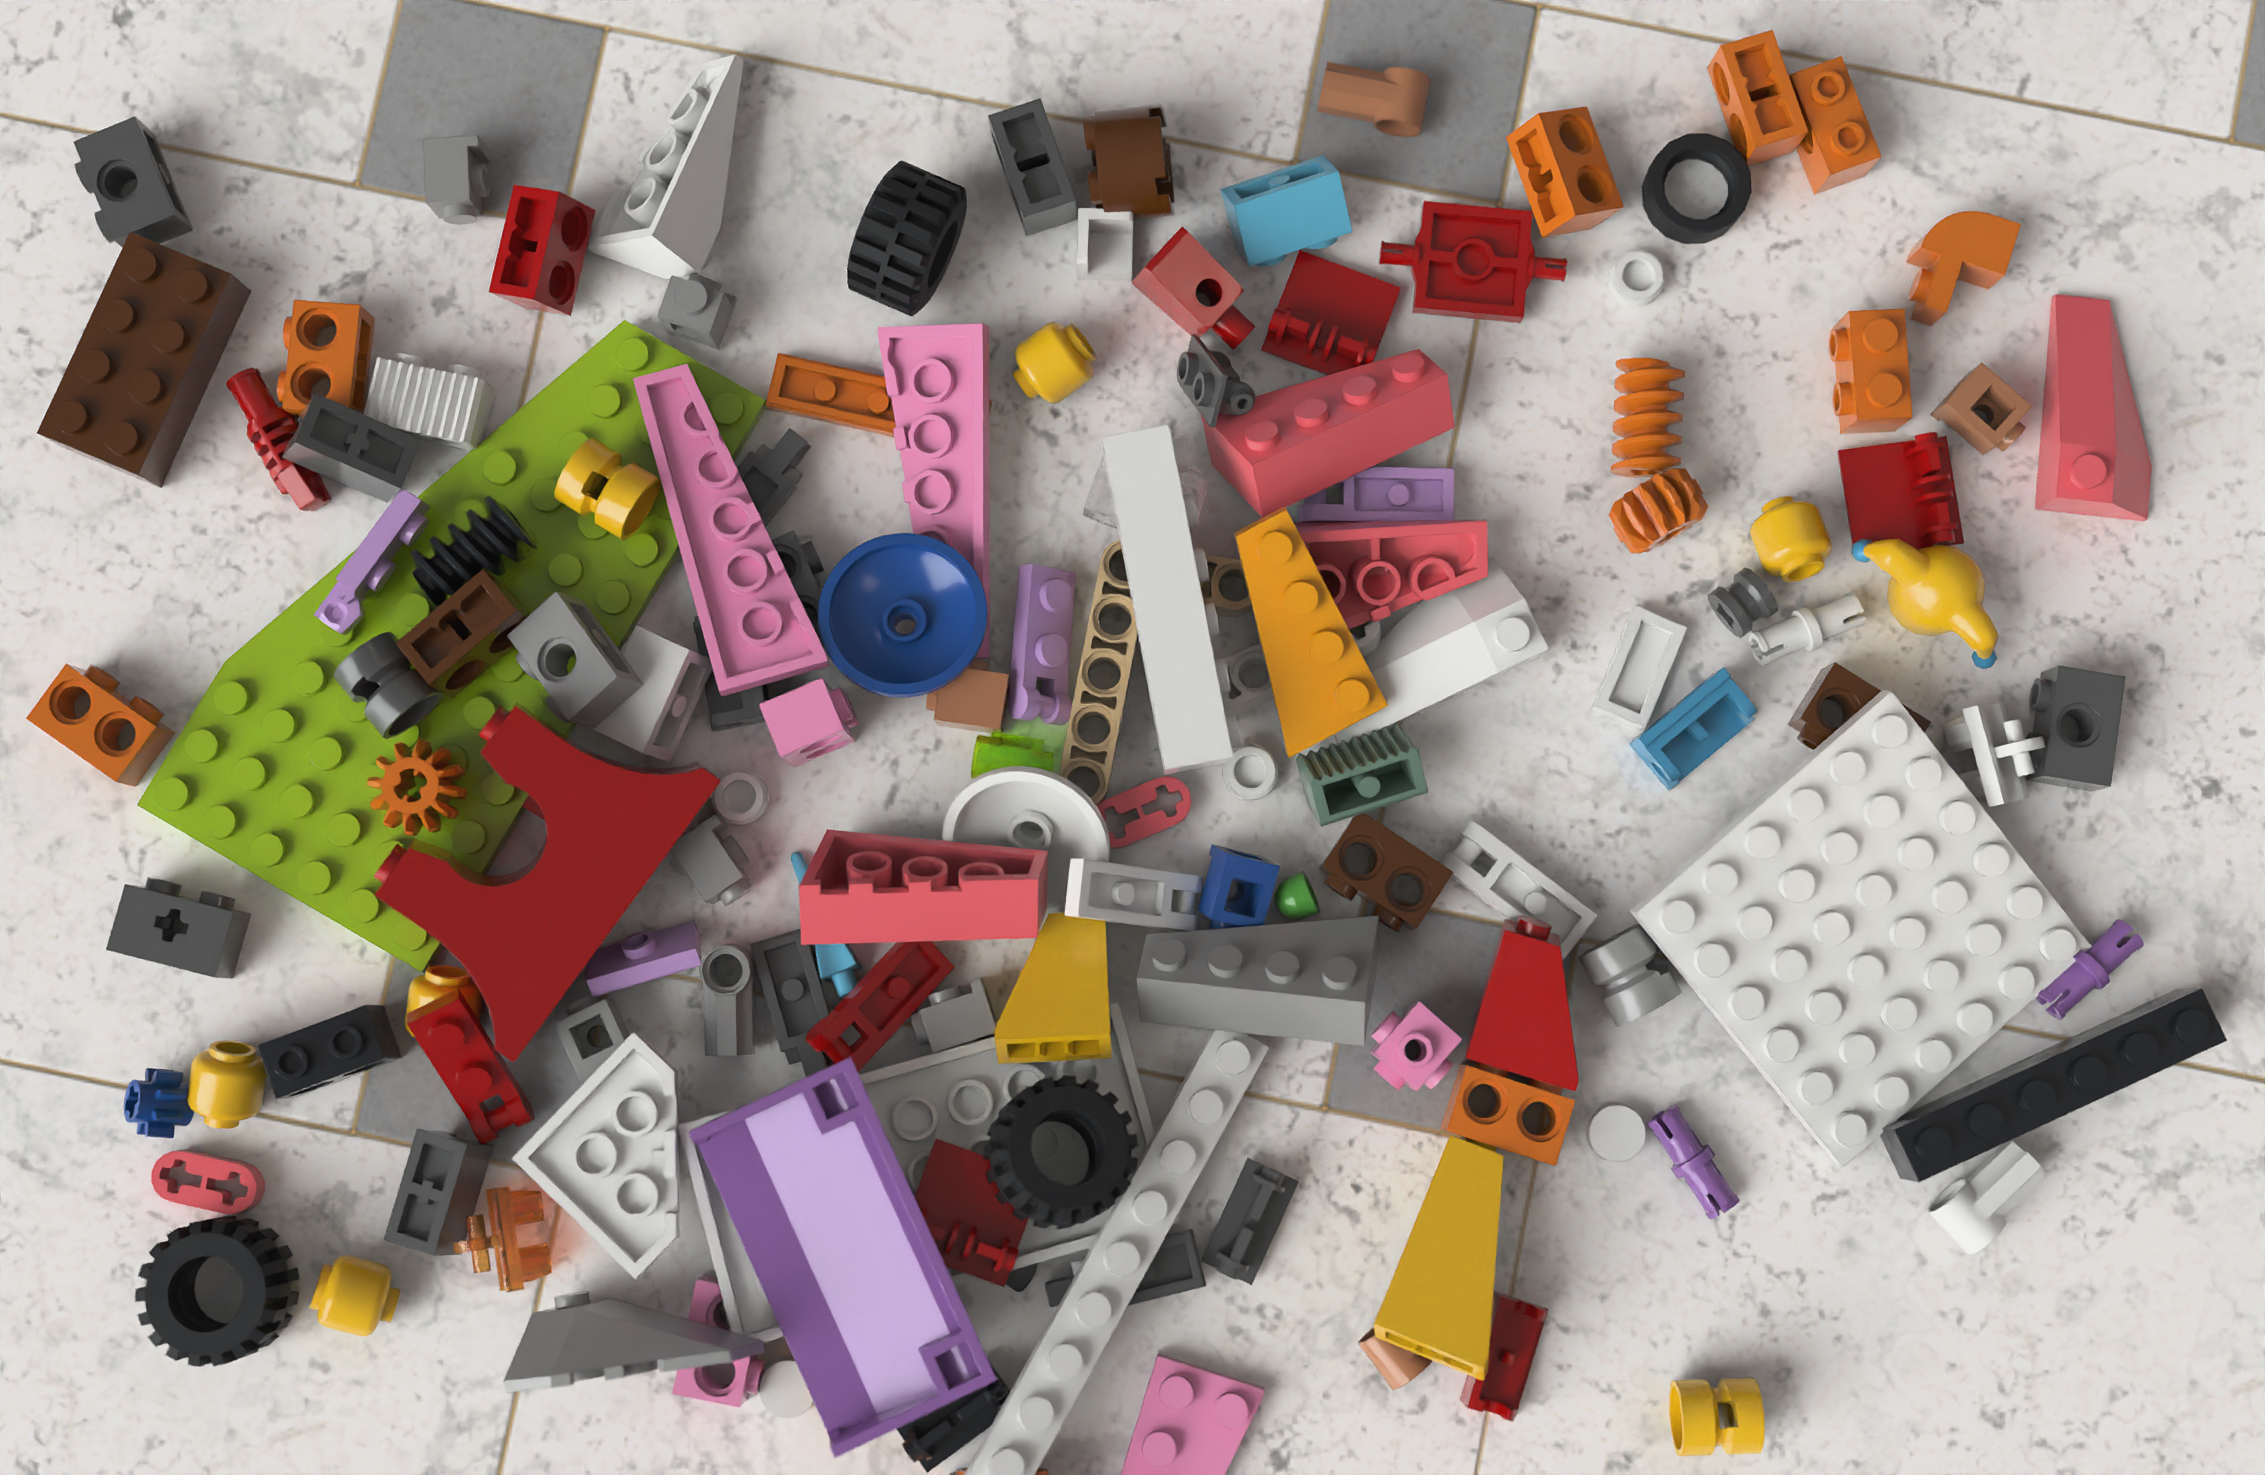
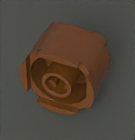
(1130, 161)

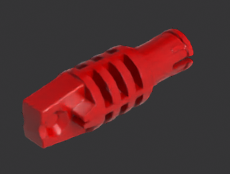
(270, 432)

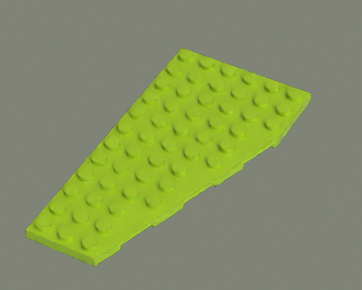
(284, 755)

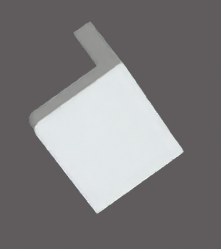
(1104, 245)

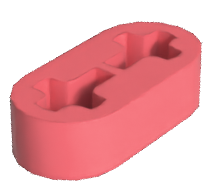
(1139, 797)
(206, 1194)

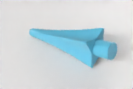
(834, 960)

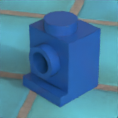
(1255, 884)

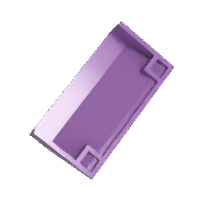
(843, 1255)

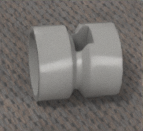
(1630, 975)

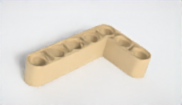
(1120, 652)

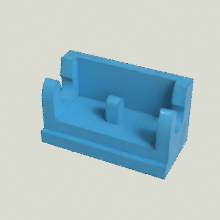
(1694, 728)

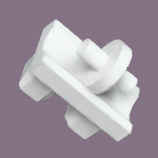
(1999, 753)

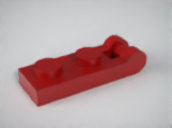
(881, 1002)
(469, 1065)

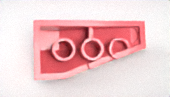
(1394, 563)

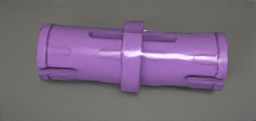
(2090, 969)
(1693, 1161)

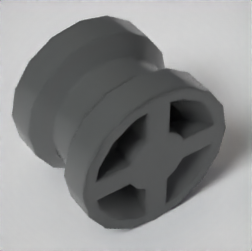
(1743, 602)

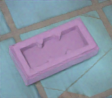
(644, 958)

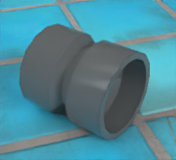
(387, 684)

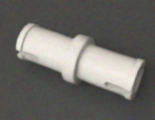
(1806, 629)

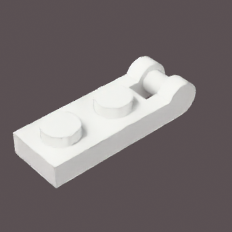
(1516, 886)
(1132, 895)

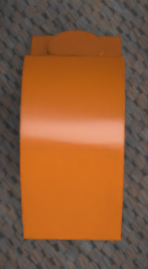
(1960, 247)

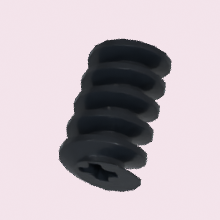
(470, 551)

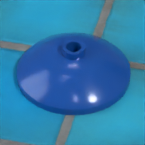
(898, 581)

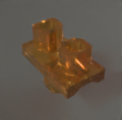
(512, 1263)

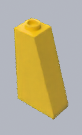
(1447, 1270)

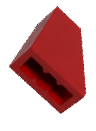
(1525, 1008)

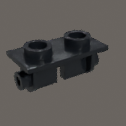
(952, 1426)

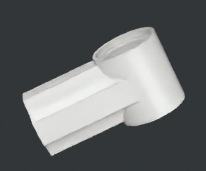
(1975, 1206)

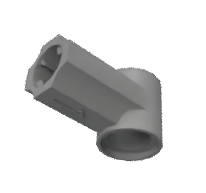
(728, 1008)

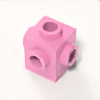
(1434, 1044)

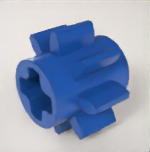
(158, 1103)

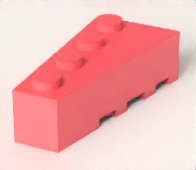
(1329, 429)
(920, 890)

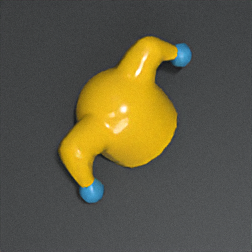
(1935, 592)

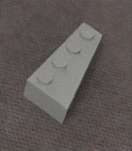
(1264, 979)

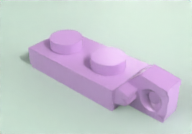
(372, 562)

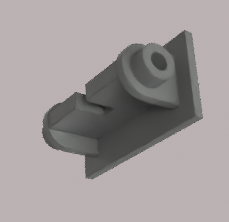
(1212, 383)
(1249, 1221)

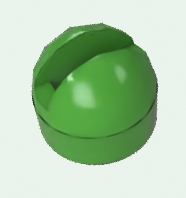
(1296, 897)

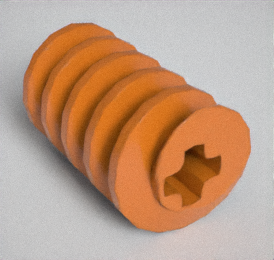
(1645, 417)

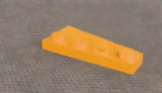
(1308, 650)

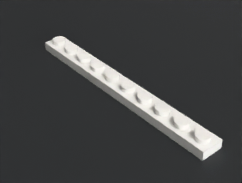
(1119, 1256)

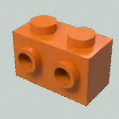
(1871, 371)

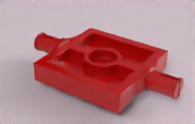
(1472, 261)

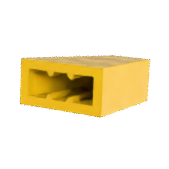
(1060, 997)

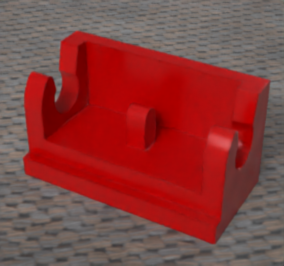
(1513, 1343)

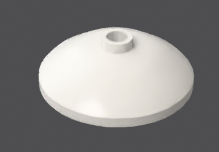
(1000, 802)

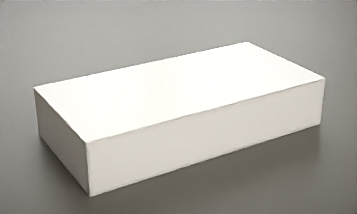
(1639, 668)

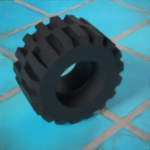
(906, 238)
(1100, 1128)
(172, 1298)

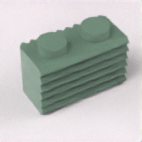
(1361, 775)

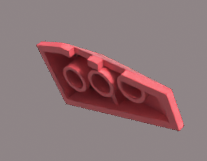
(2090, 425)

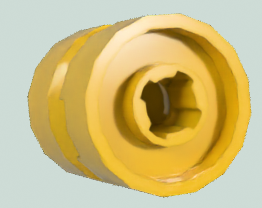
(623, 499)
(1696, 1416)

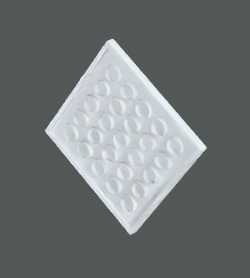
(1861, 928)

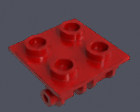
(1329, 316)
(1902, 492)
(965, 1216)

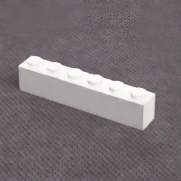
(1168, 599)

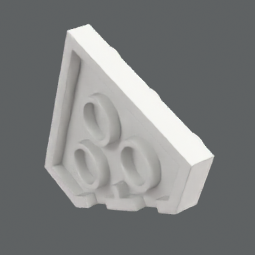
(616, 1155)

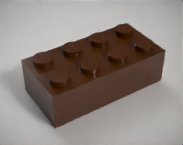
(145, 360)

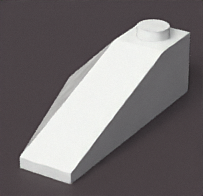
(678, 197)
(1450, 649)

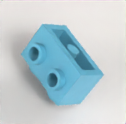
(1287, 211)

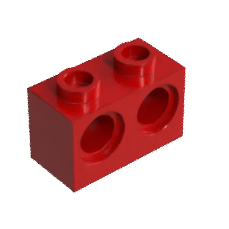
(542, 250)

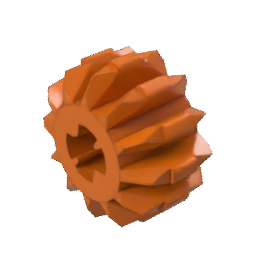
(1658, 510)
(400, 779)

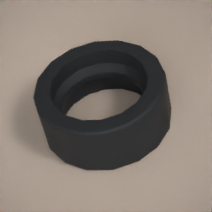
(1710, 150)

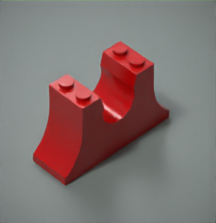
(540, 926)

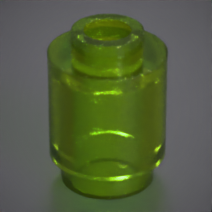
(1009, 750)

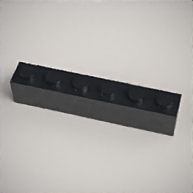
(2051, 1083)

